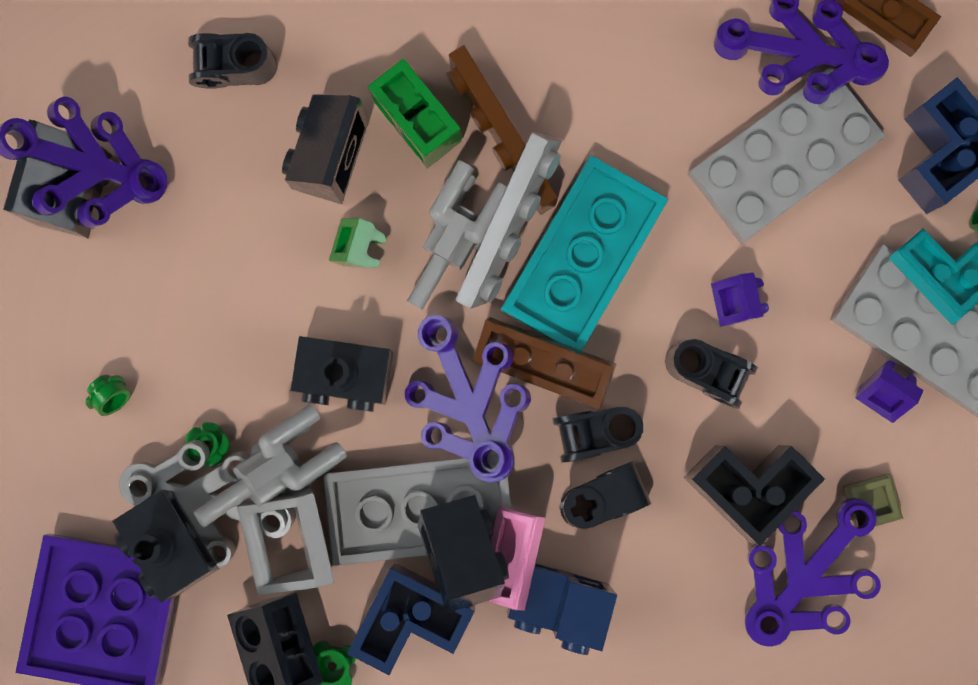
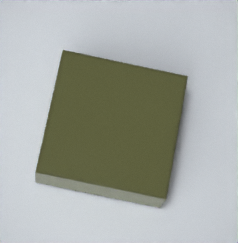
(880, 495)

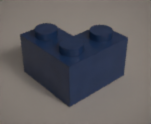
(950, 131)
(568, 605)
(402, 607)

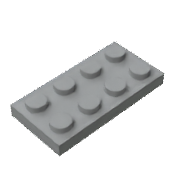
(784, 158)
(909, 330)
(378, 509)

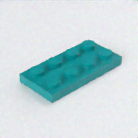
(584, 254)

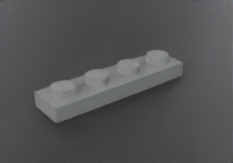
(517, 205)

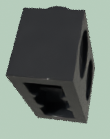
(275, 643)

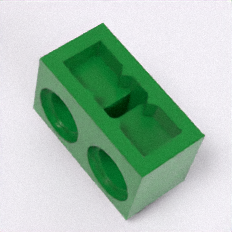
(415, 113)

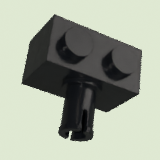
(342, 372)
(163, 546)
(462, 553)

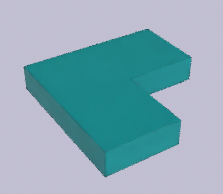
(944, 282)

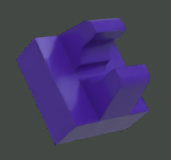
(738, 299)
(889, 392)

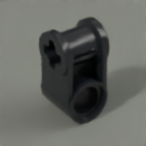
(221, 59)
(718, 372)
(594, 433)
(611, 494)

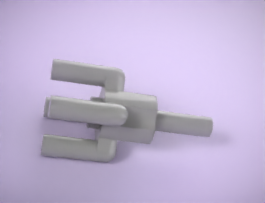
(455, 230)
(273, 468)

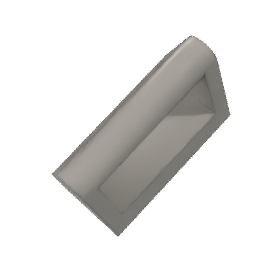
(319, 567)

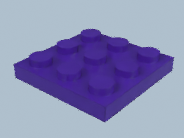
(92, 617)

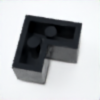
(757, 499)

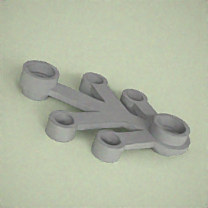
(198, 493)

